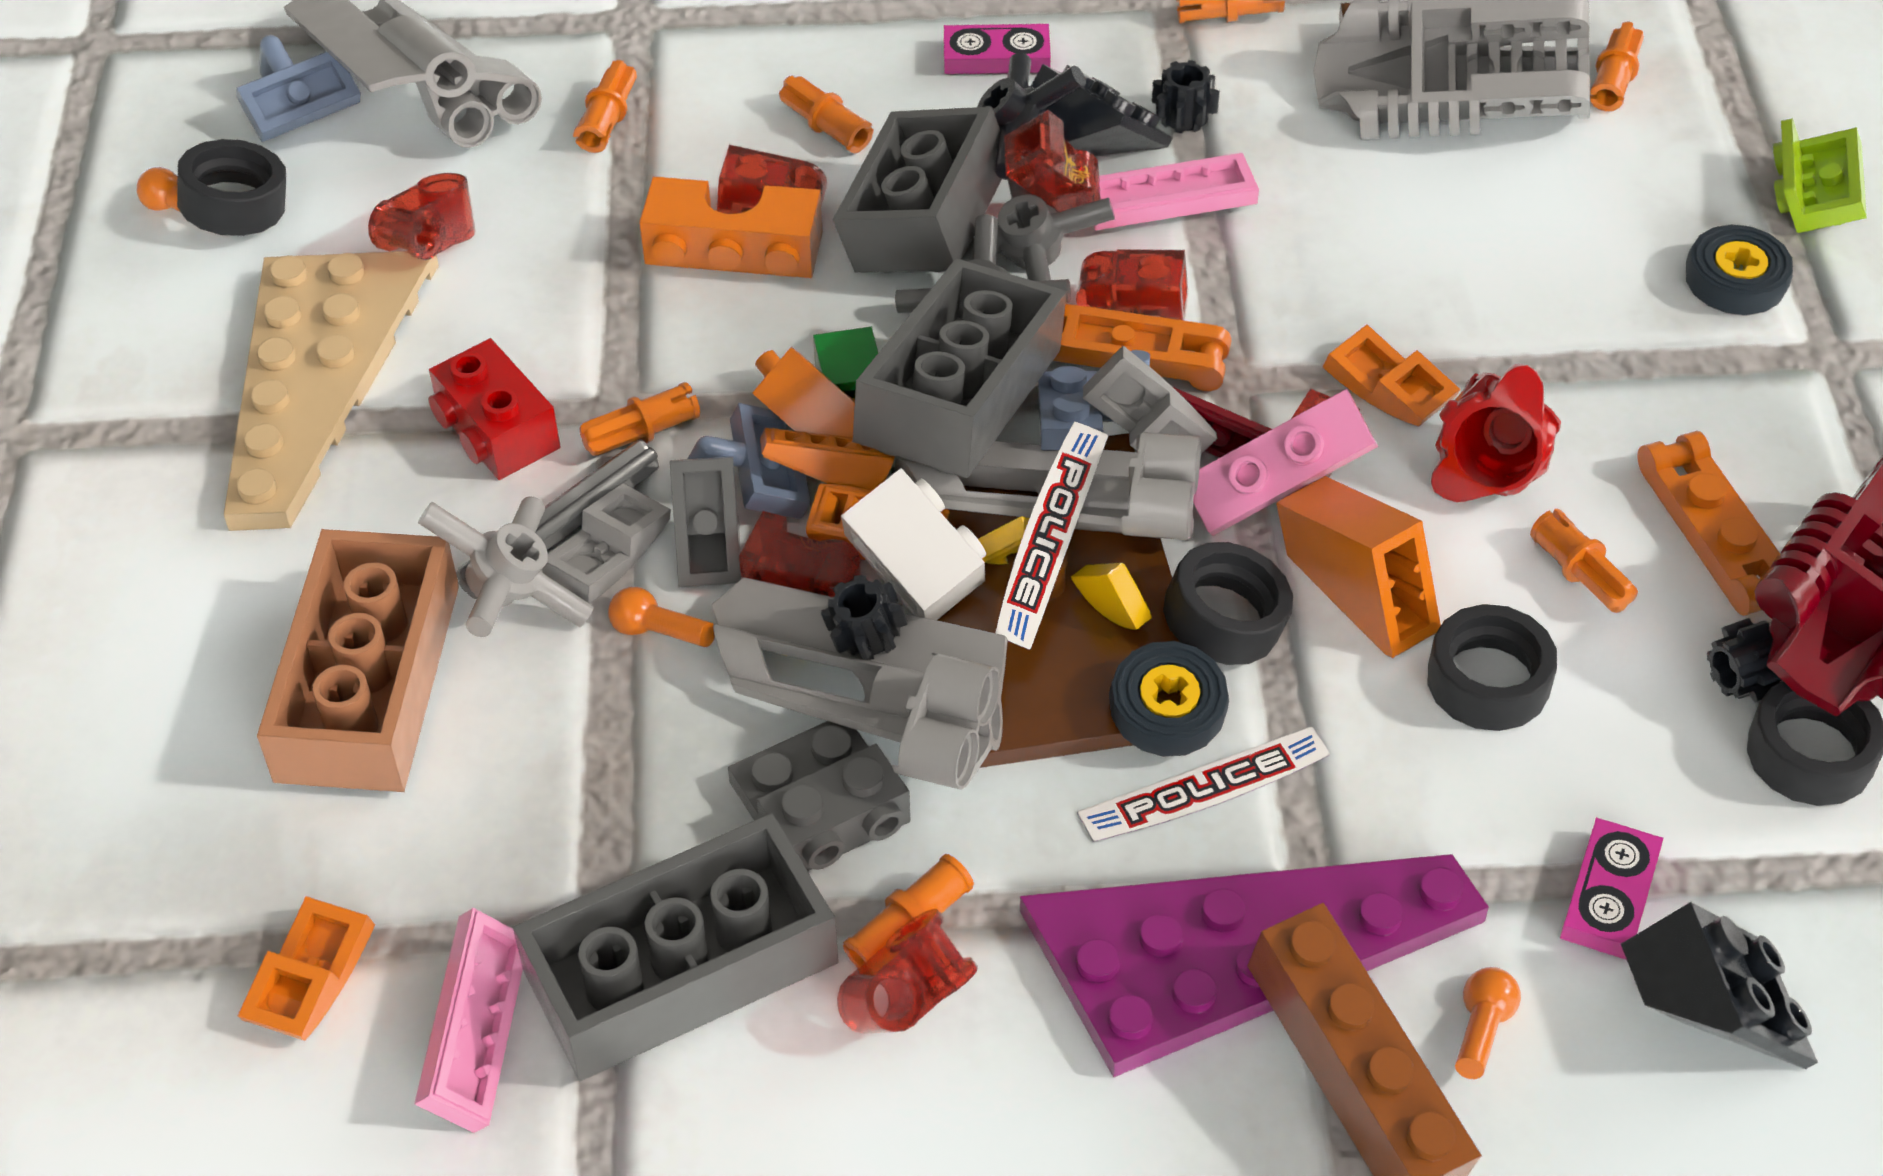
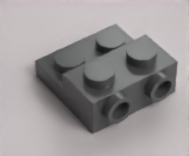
(824, 792)

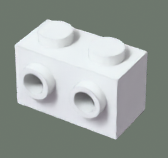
(915, 546)

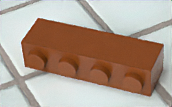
(1358, 1050)

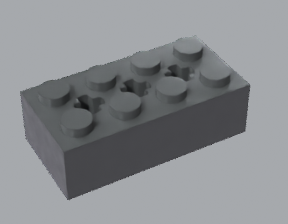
(959, 368)
(676, 945)

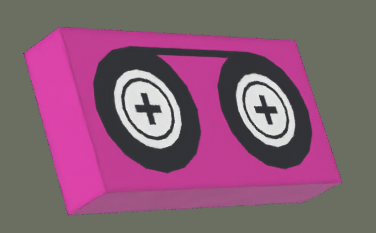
(989, 47)
(1611, 887)

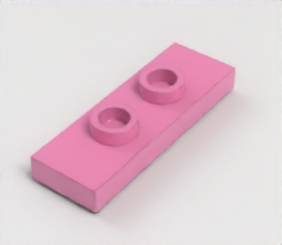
(1178, 190)
(1281, 462)
(471, 1022)

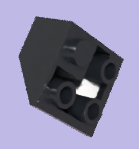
(1102, 120)
(1720, 982)

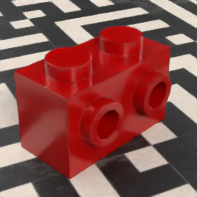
(493, 409)

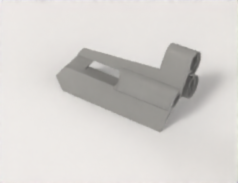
(402, 47)
(1129, 494)
(928, 693)

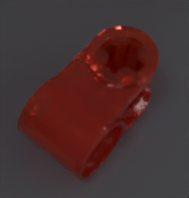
(425, 217)
(915, 969)

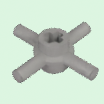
(505, 565)

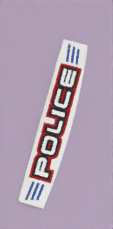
(1049, 534)
(1204, 785)

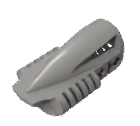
(1447, 63)

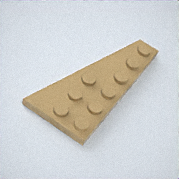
(311, 357)

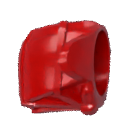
(1495, 436)

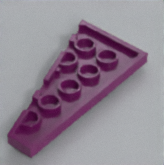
(1172, 957)

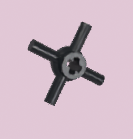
(1018, 103)

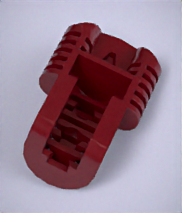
(1830, 600)

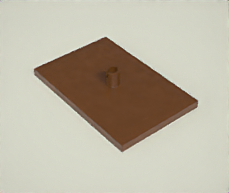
(1061, 687)

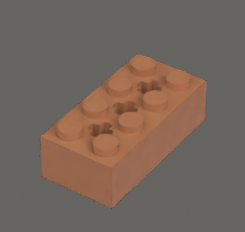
(359, 661)

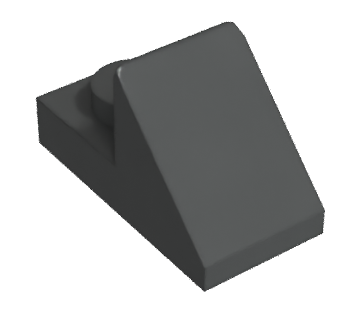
(705, 521)

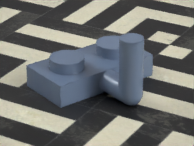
(296, 93)
(1063, 403)
(762, 481)

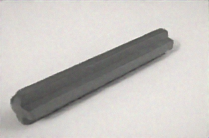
(566, 511)

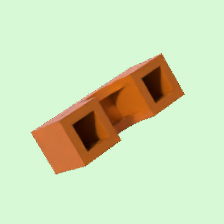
(770, 239)

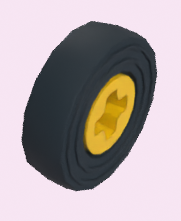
(1733, 291)
(1166, 727)

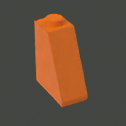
(1364, 561)

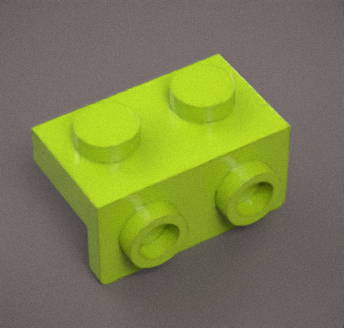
(1820, 178)

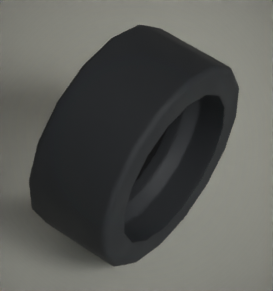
(225, 210)
(1237, 570)
(1496, 629)
(1807, 778)

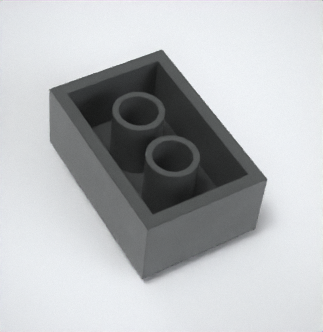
(920, 190)

